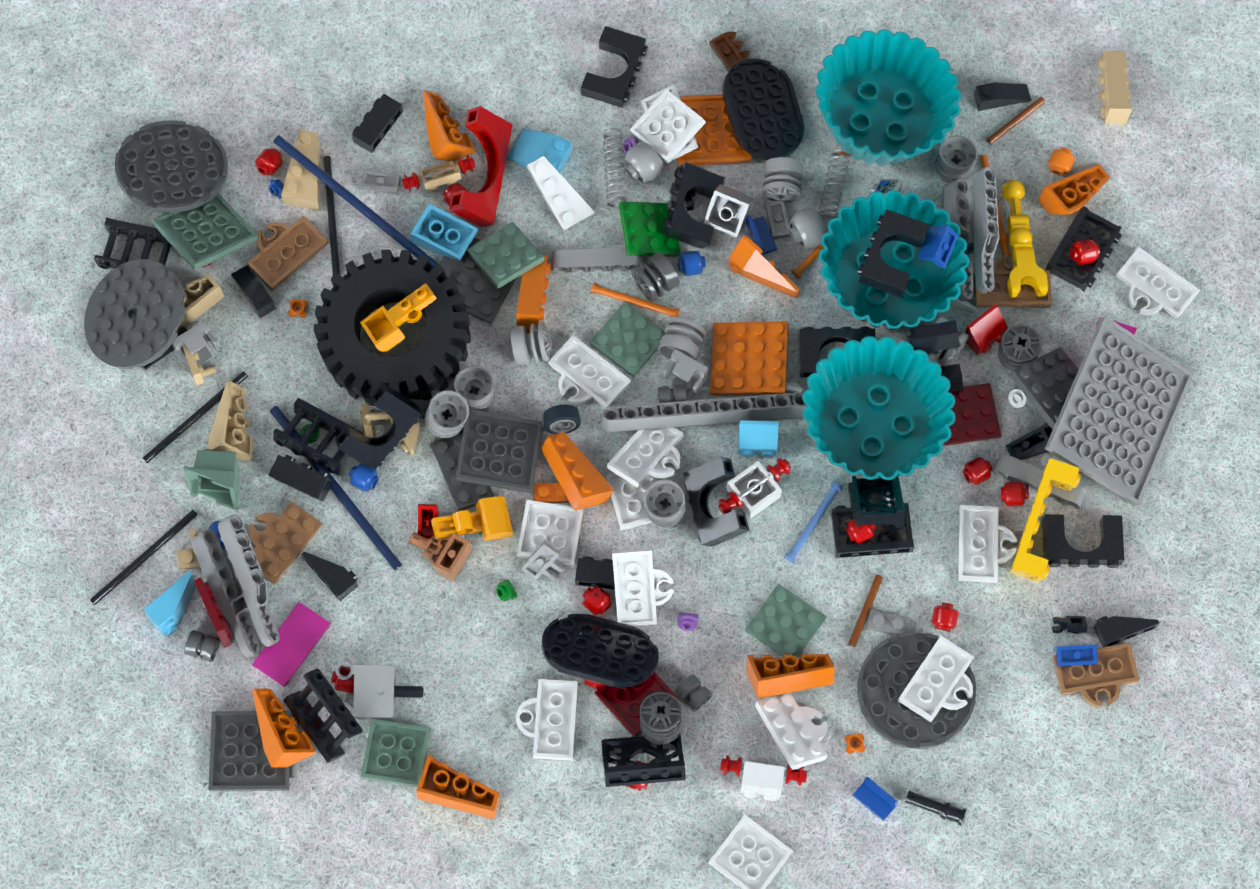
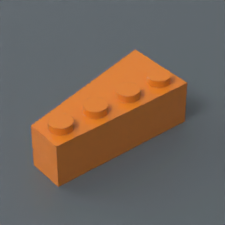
(532, 295)
(575, 473)
(789, 673)
(455, 790)

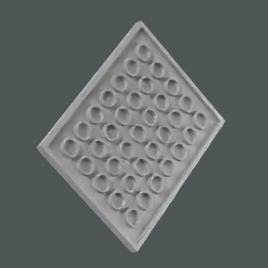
(1119, 411)

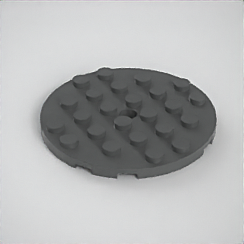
(149, 182)
(159, 305)
(884, 679)

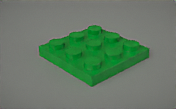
(644, 229)

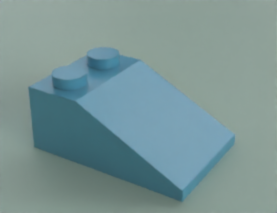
(535, 144)
(442, 233)
(171, 605)

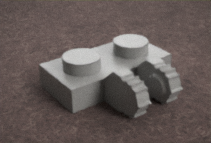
(540, 561)

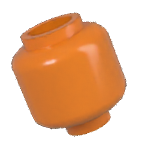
(1061, 161)

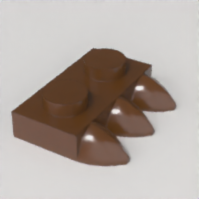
(727, 50)

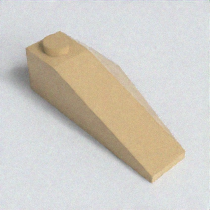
(230, 424)

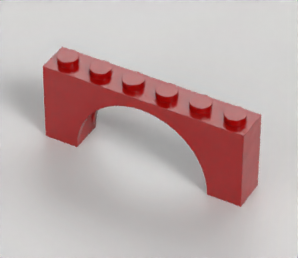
(494, 136)

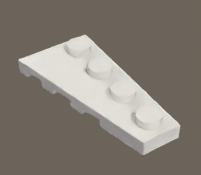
(560, 196)

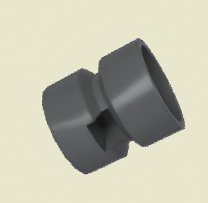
(676, 394)
(203, 646)
(693, 692)

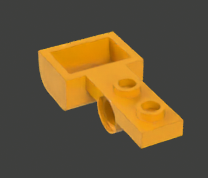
(384, 325)
(490, 519)

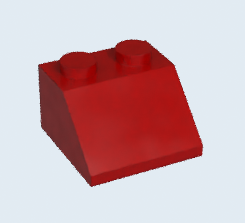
(986, 330)

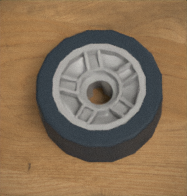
(561, 419)

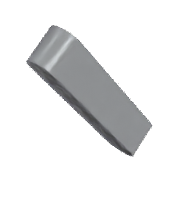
(594, 259)
(1030, 475)

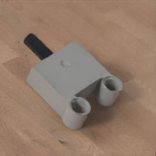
(376, 690)

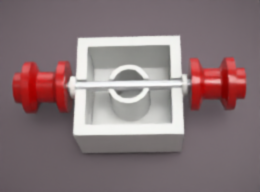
(755, 488)
(762, 778)

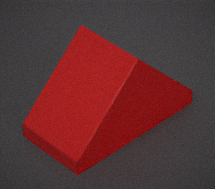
(426, 513)

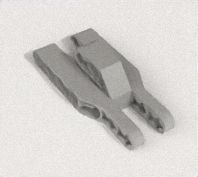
(984, 227)
(248, 578)

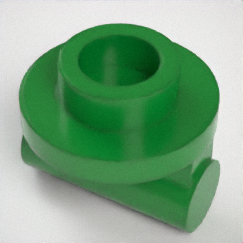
(506, 591)

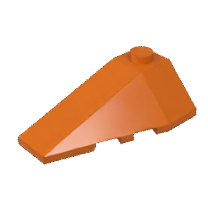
(443, 135)
(1073, 191)
(749, 263)
(280, 736)

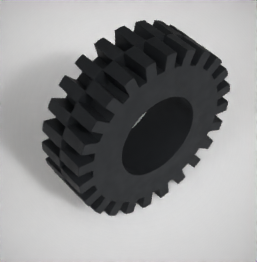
(381, 283)

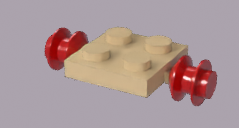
(439, 175)

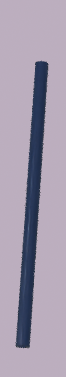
(351, 199)
(345, 500)

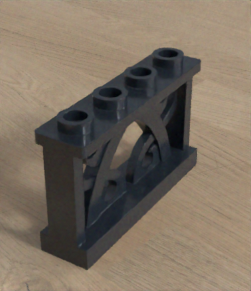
(1081, 225)
(866, 513)
(853, 549)
(632, 773)

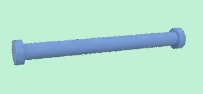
(813, 522)

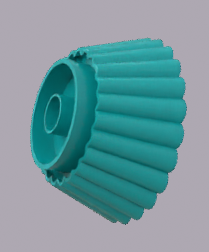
(887, 96)
(928, 287)
(878, 408)

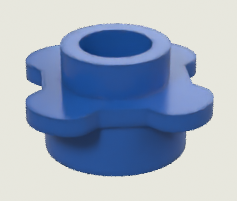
(276, 188)

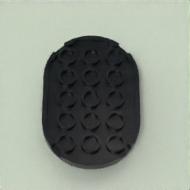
(762, 109)
(600, 650)

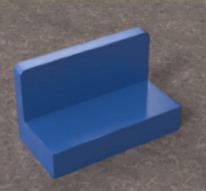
(761, 234)
(938, 245)
(1076, 655)
(875, 799)

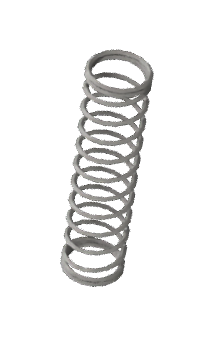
(606, 137)
(835, 156)

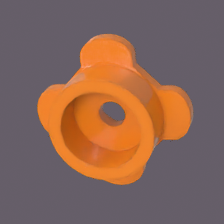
(298, 303)
(850, 739)

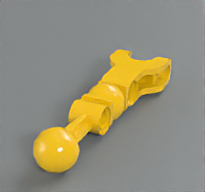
(1020, 239)

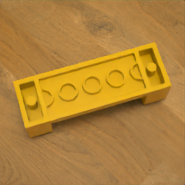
(1057, 475)

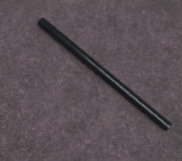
(331, 219)
(190, 421)
(143, 557)

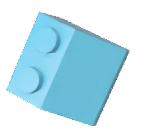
(758, 438)

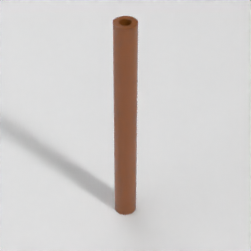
(1017, 119)
(865, 611)

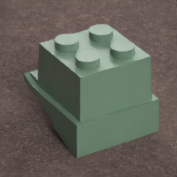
(215, 476)

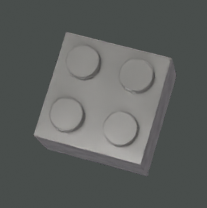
(728, 210)

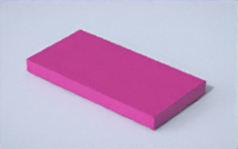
(297, 639)

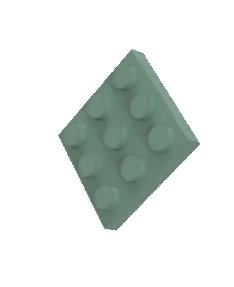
(505, 255)
(628, 339)
(785, 623)
(395, 752)

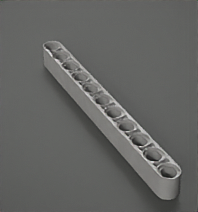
(703, 412)

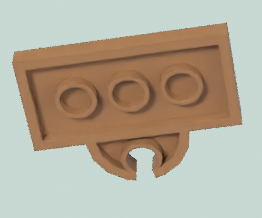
(285, 251)
(999, 295)
(282, 539)
(1114, 668)

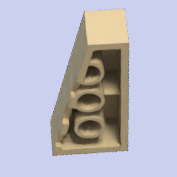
(1114, 88)
(301, 186)
(200, 297)

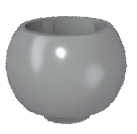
(643, 163)
(807, 228)

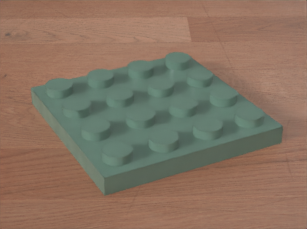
(205, 232)

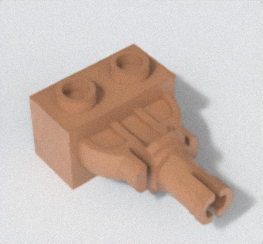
(444, 554)

